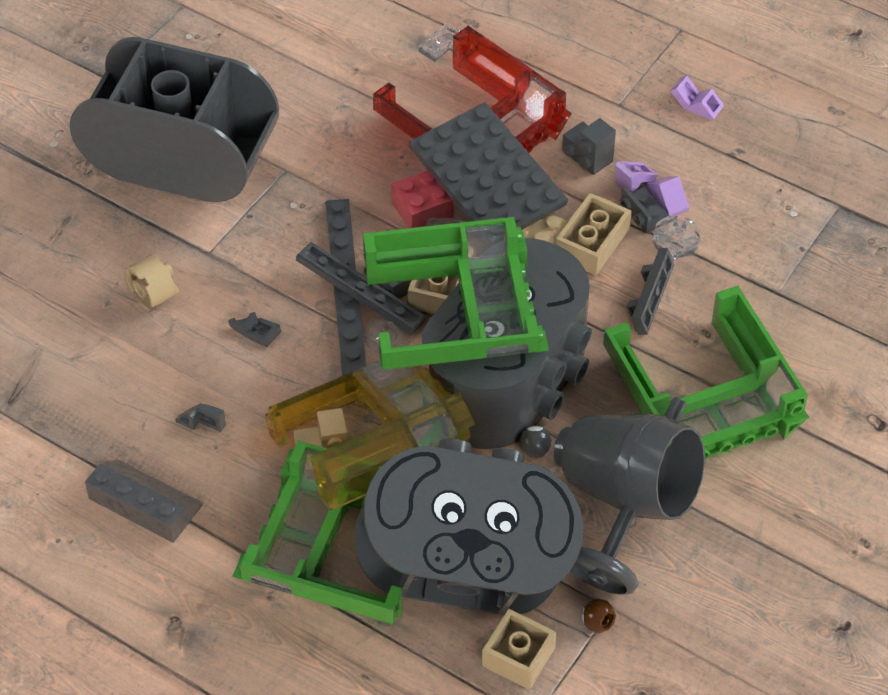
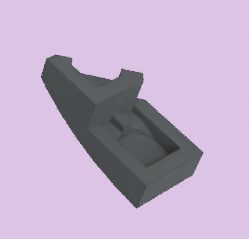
(256, 329)
(204, 414)

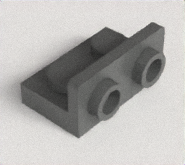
(643, 208)

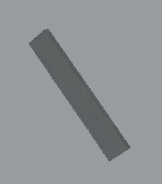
(356, 286)

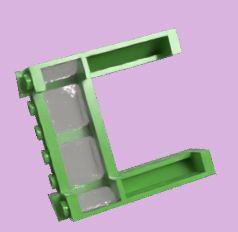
(490, 273)
(734, 412)
(299, 540)

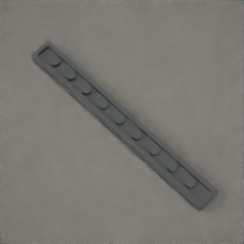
(347, 308)

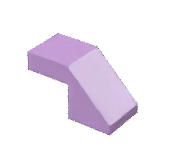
(702, 103)

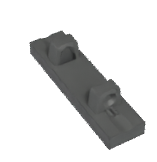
(656, 279)

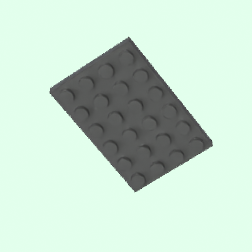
(487, 169)

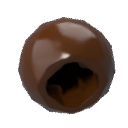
(598, 615)

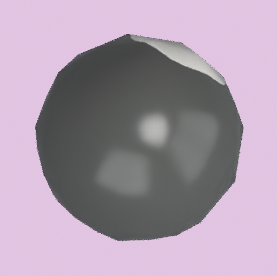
(535, 441)

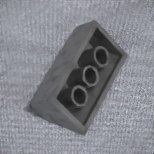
(141, 499)

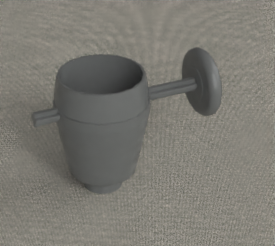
(634, 470)

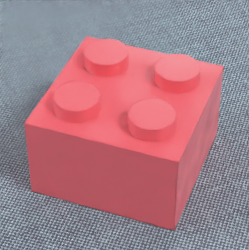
(420, 199)

